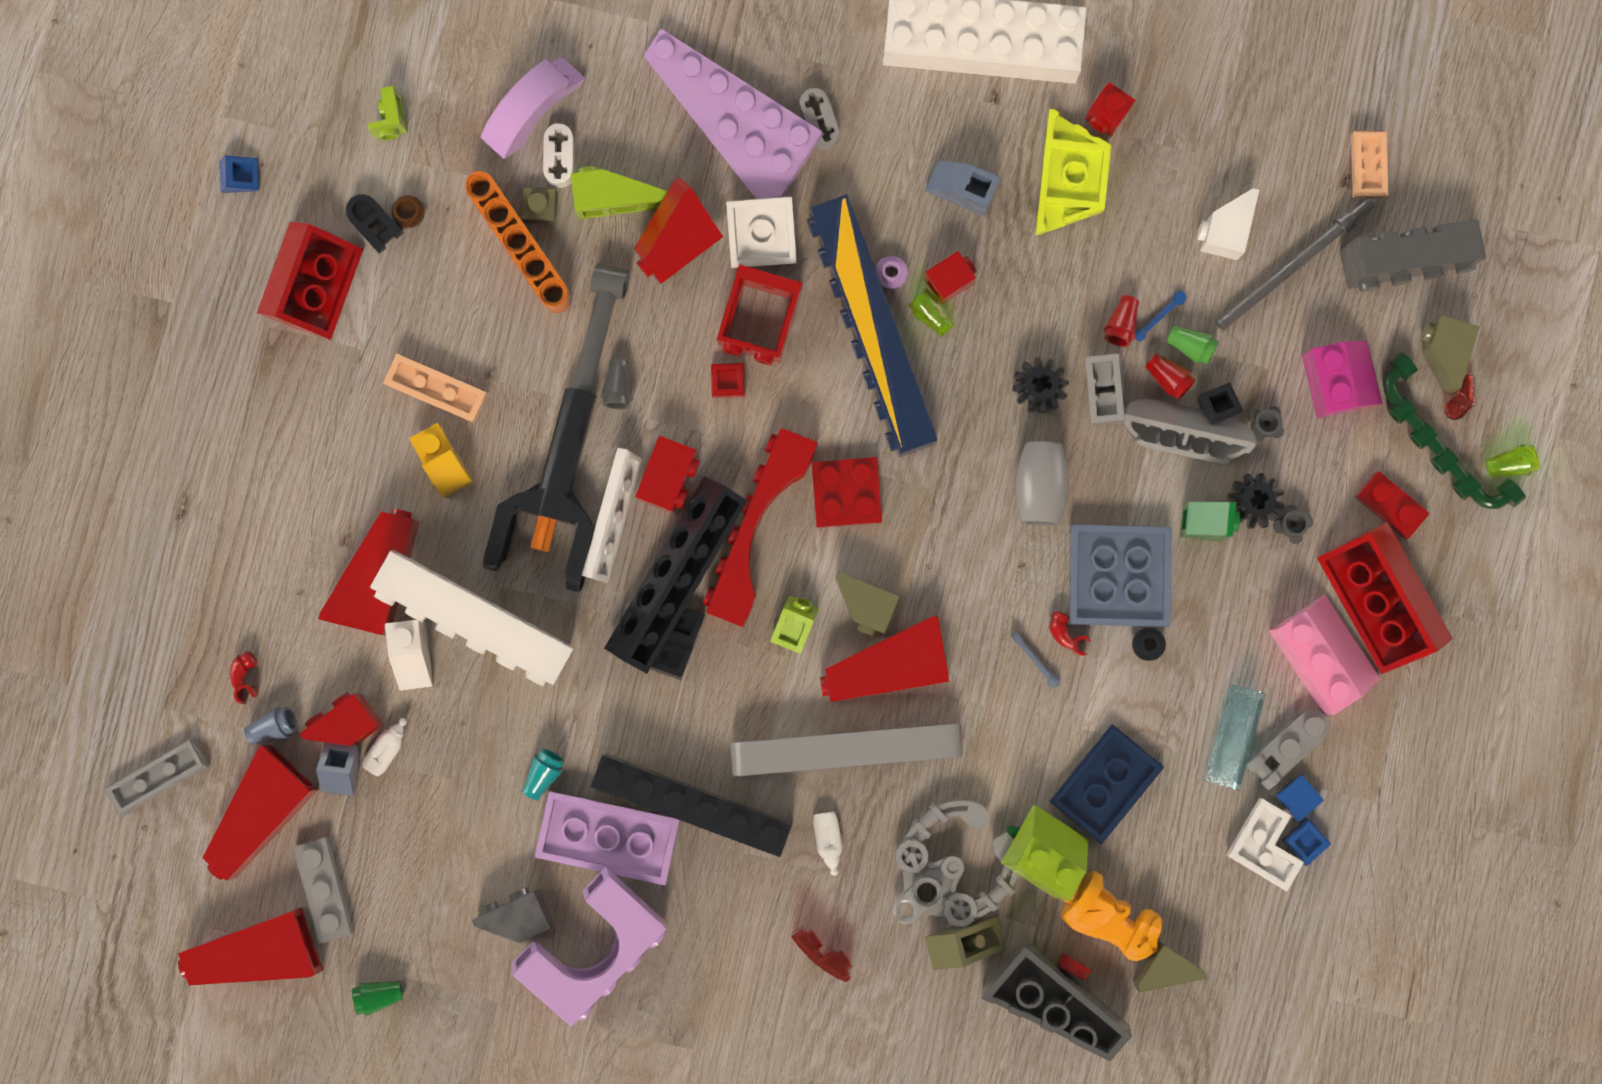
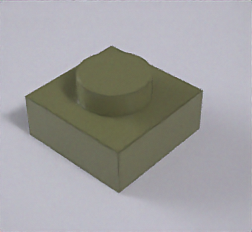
(539, 205)

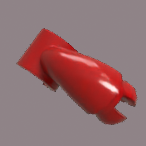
(1059, 631)
(238, 671)

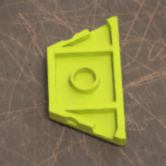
(1071, 175)

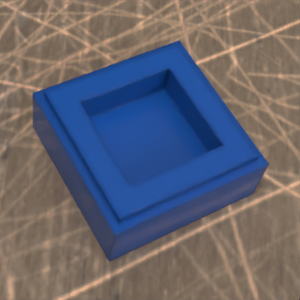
(1299, 797)
(1306, 842)

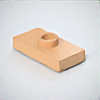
(1369, 164)

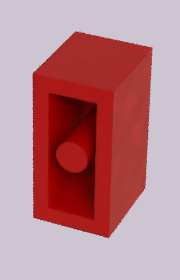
(667, 475)

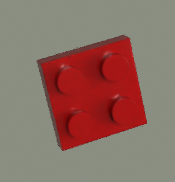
(846, 492)

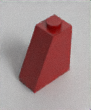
(675, 233)

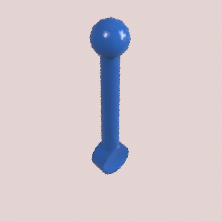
(1178, 299)

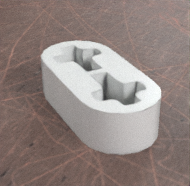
(551, 155)

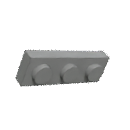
(323, 890)

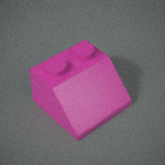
(1341, 378)

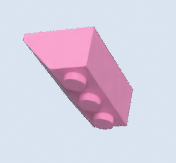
(1325, 656)

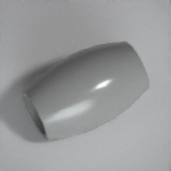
(1042, 483)

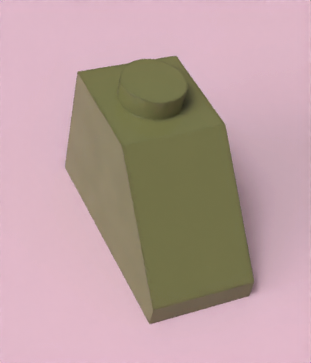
(1448, 350)
(867, 604)
(965, 945)

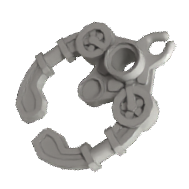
(945, 873)

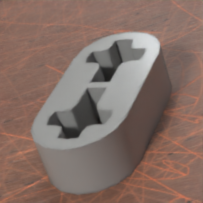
(826, 116)

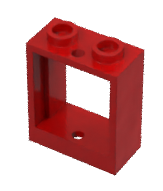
(768, 283)

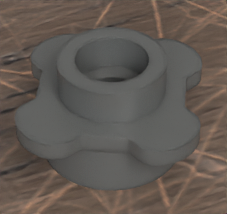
(1271, 415)
(1302, 522)

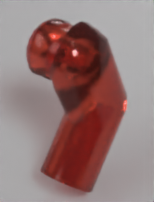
(1463, 401)

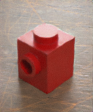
(1109, 109)

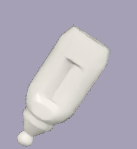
(384, 749)
(828, 839)

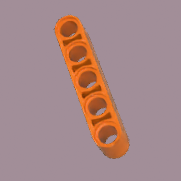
(509, 229)

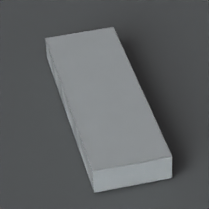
(156, 777)

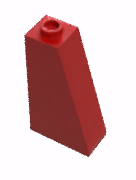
(352, 599)
(895, 664)
(258, 811)
(260, 952)

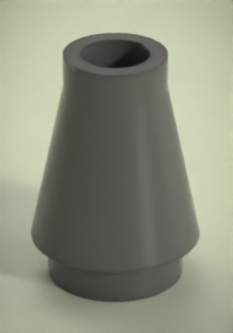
(617, 386)

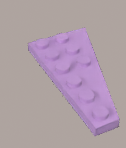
(749, 129)

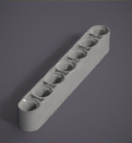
(845, 749)

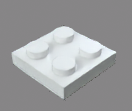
(761, 231)

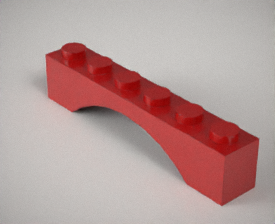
(786, 464)

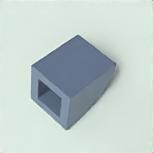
(338, 769)

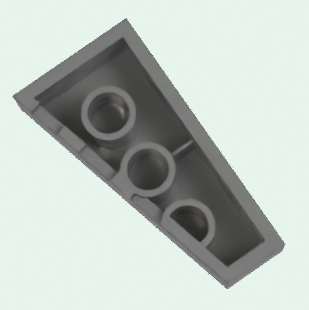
(1412, 254)
(1045, 994)

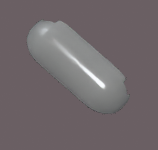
(1187, 431)

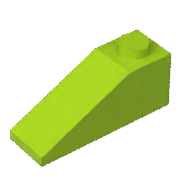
(607, 194)

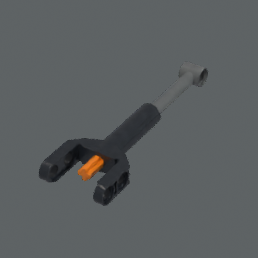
(553, 497)

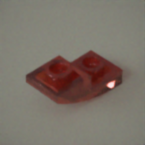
(830, 961)

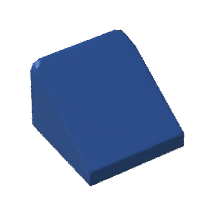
(238, 174)

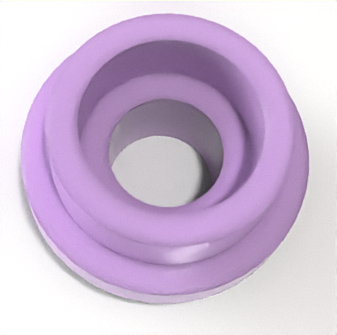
(891, 282)

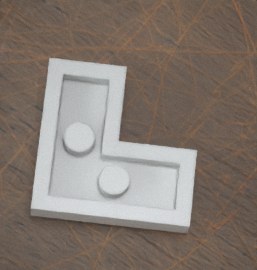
(1257, 848)

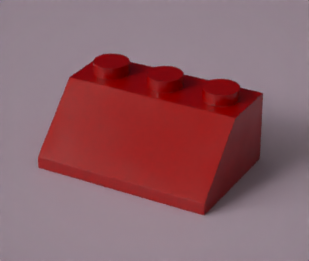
(310, 280)

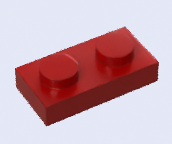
(1392, 505)

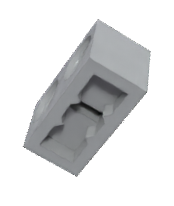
(1106, 389)

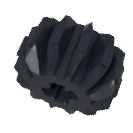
(1047, 396)
(1268, 497)

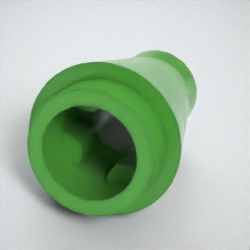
(1193, 344)

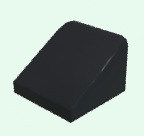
(1220, 403)

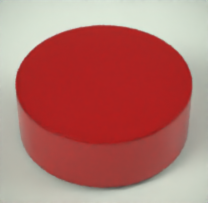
(1074, 967)

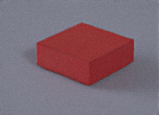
(727, 380)

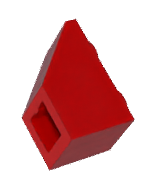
(346, 724)

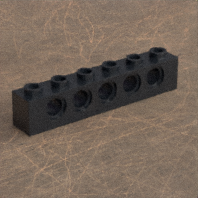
(675, 574)

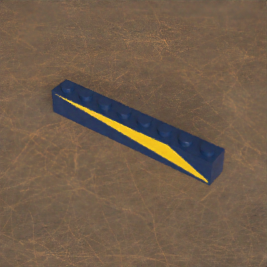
(872, 326)

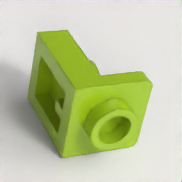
(392, 111)
(794, 624)

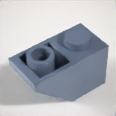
(963, 185)

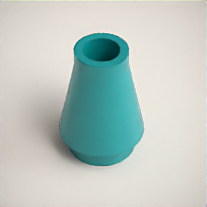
(542, 773)

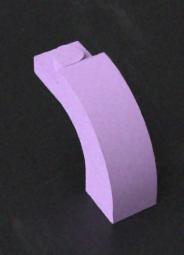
(527, 102)

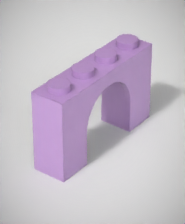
(573, 990)

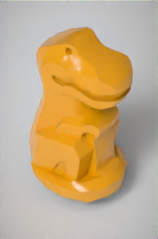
(1102, 916)

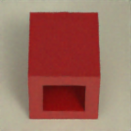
(951, 276)

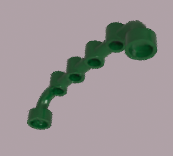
(1444, 458)

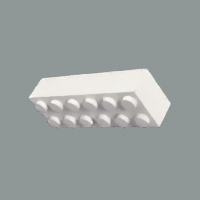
(987, 38)
(472, 617)

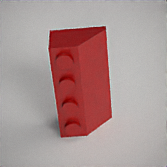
(1385, 598)

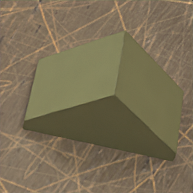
(1166, 969)

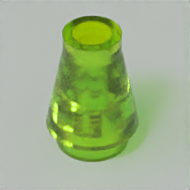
(931, 312)
(1514, 462)

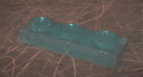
(1235, 737)

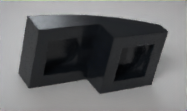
(679, 645)

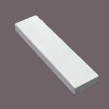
(612, 515)

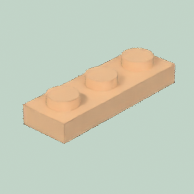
(435, 388)

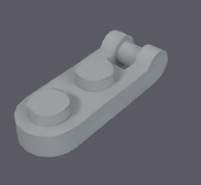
(1289, 746)

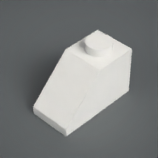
(1229, 227)
(409, 654)

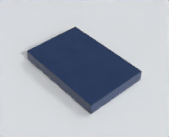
(1106, 784)

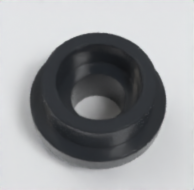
(1138, 644)

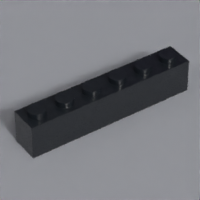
(691, 805)

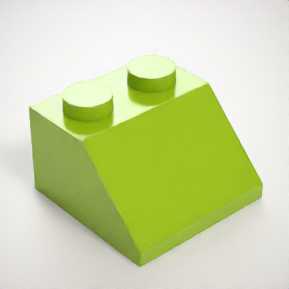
(1048, 854)

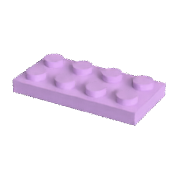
(607, 835)

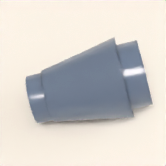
(274, 725)

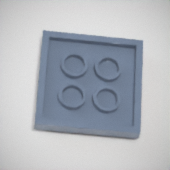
(1120, 575)

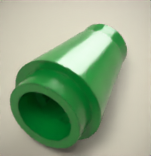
(376, 996)

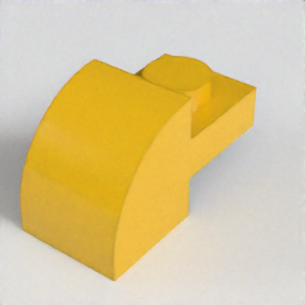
(440, 460)

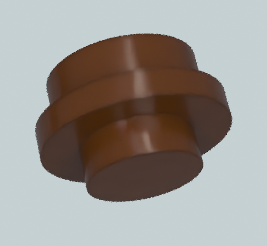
(408, 211)

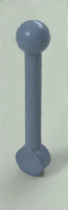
(1052, 680)

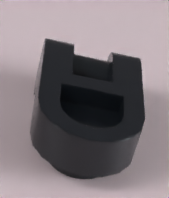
(365, 214)

